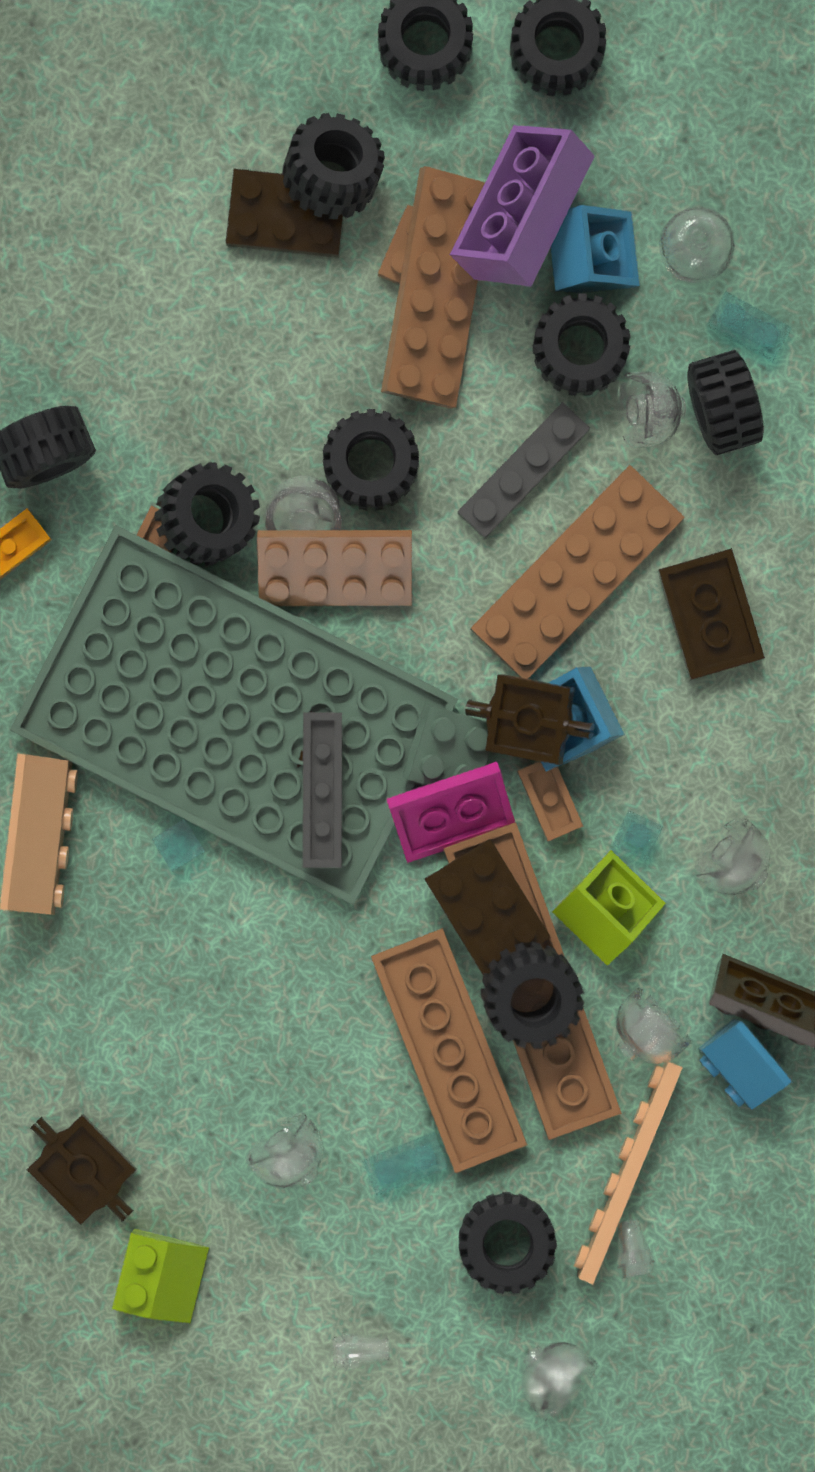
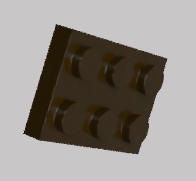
(268, 219)
(711, 614)
(486, 905)
(764, 1000)

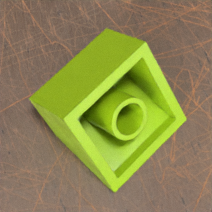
(609, 908)
(160, 1277)

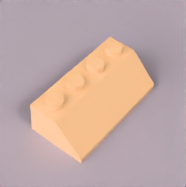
(37, 835)

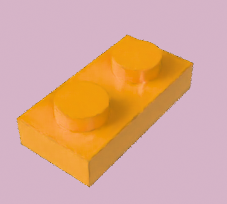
(20, 540)

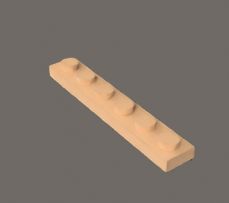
(620, 1186)

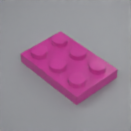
(450, 811)

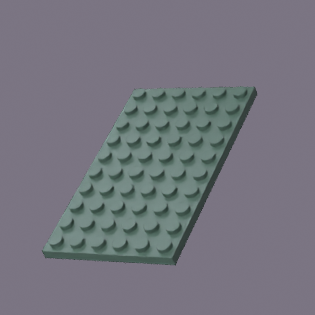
(202, 703)

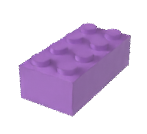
(522, 205)

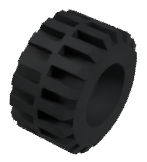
(425, 69)
(551, 73)
(339, 142)
(587, 313)
(725, 402)
(364, 427)
(44, 446)
(231, 497)
(540, 1024)
(507, 1277)

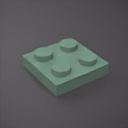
(445, 746)

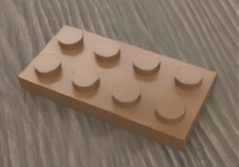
(335, 567)

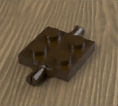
(529, 719)
(81, 1169)

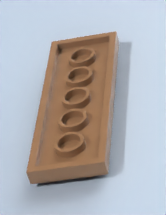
(433, 294)
(577, 573)
(449, 1050)

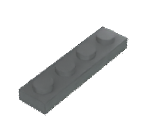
(523, 470)
(322, 789)

